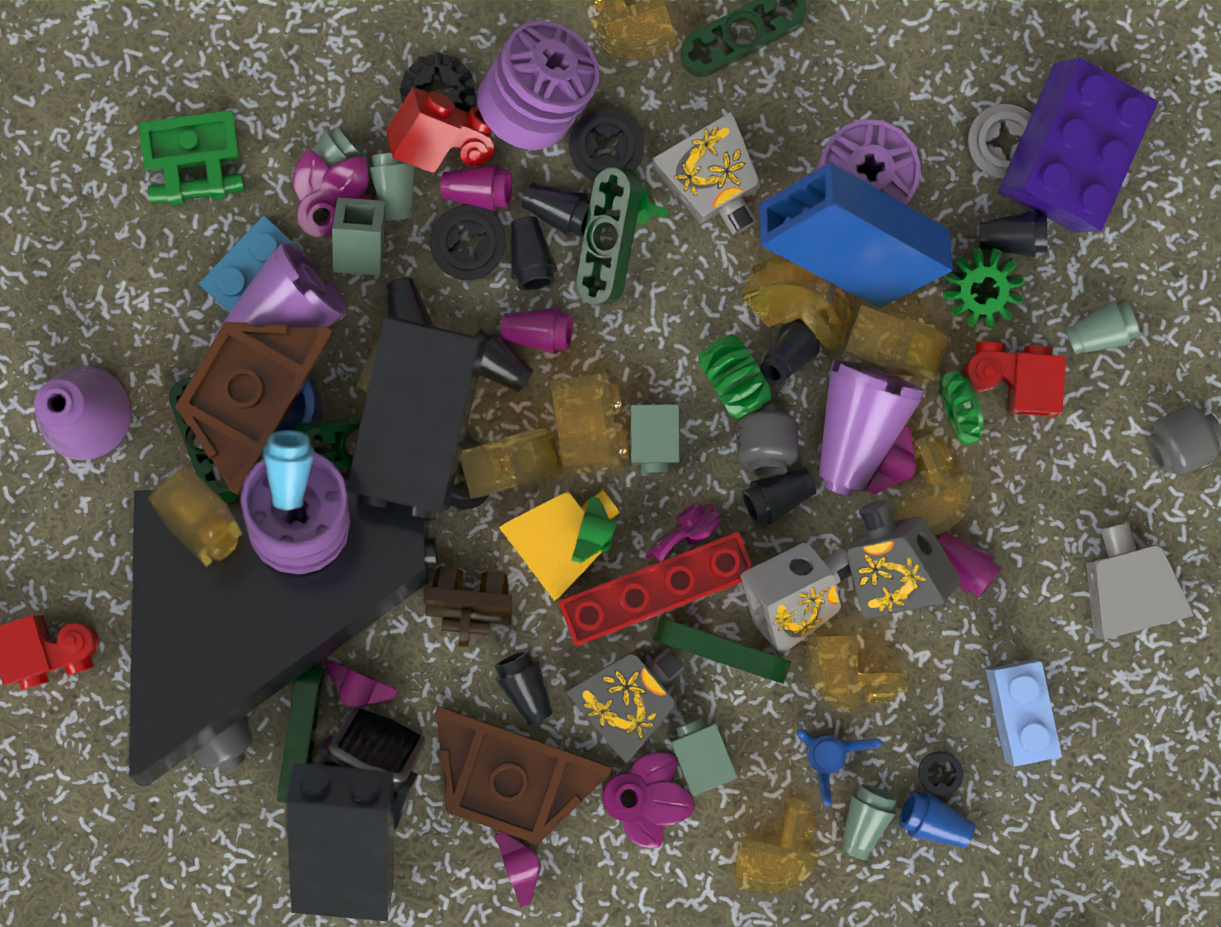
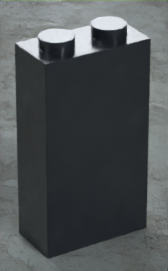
(415, 416)
(341, 841)

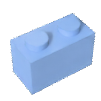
(1023, 713)

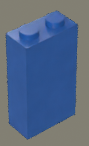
(855, 236)

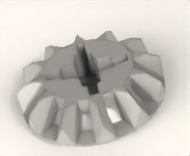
(986, 129)

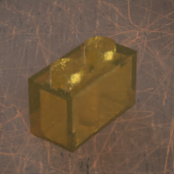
(587, 425)
(196, 516)

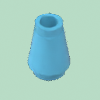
(288, 467)

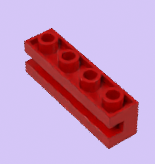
(655, 589)

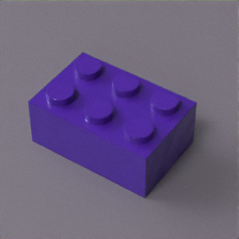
(1078, 145)

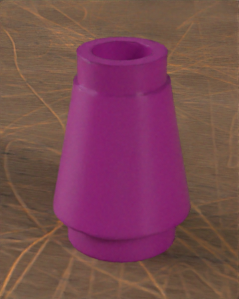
(479, 187)
(539, 329)
(972, 564)

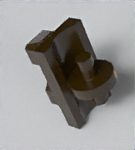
(468, 610)

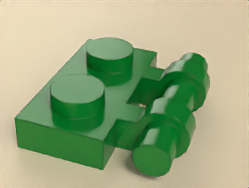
(191, 142)

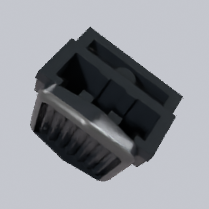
(379, 744)

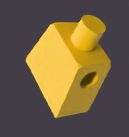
(548, 539)

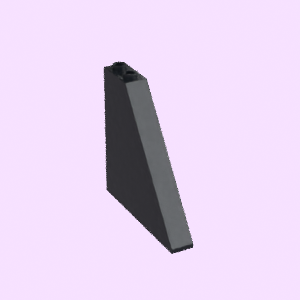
(240, 631)

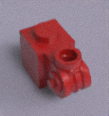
(431, 126)
(1032, 377)
(30, 653)

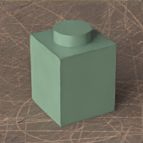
(358, 236)
(654, 437)
(702, 756)

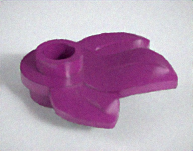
(320, 186)
(694, 525)
(655, 799)

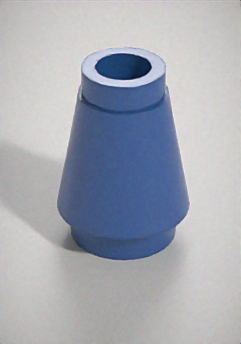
(935, 821)

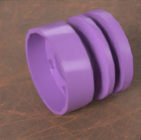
(538, 85)
(885, 150)
(298, 546)

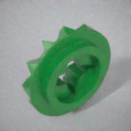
(961, 407)

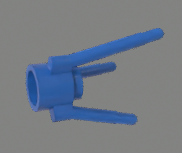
(829, 754)

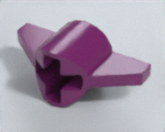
(897, 465)
(357, 688)
(520, 866)

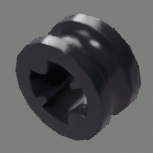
(940, 788)

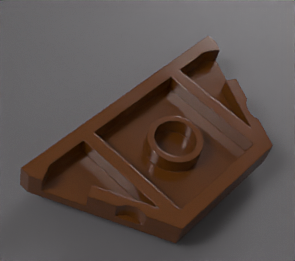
(248, 390)
(509, 777)

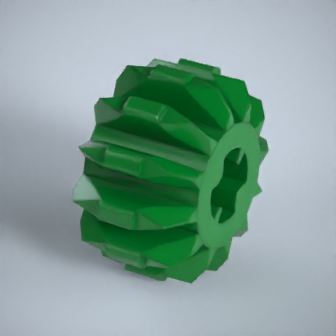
(990, 301)
(734, 376)

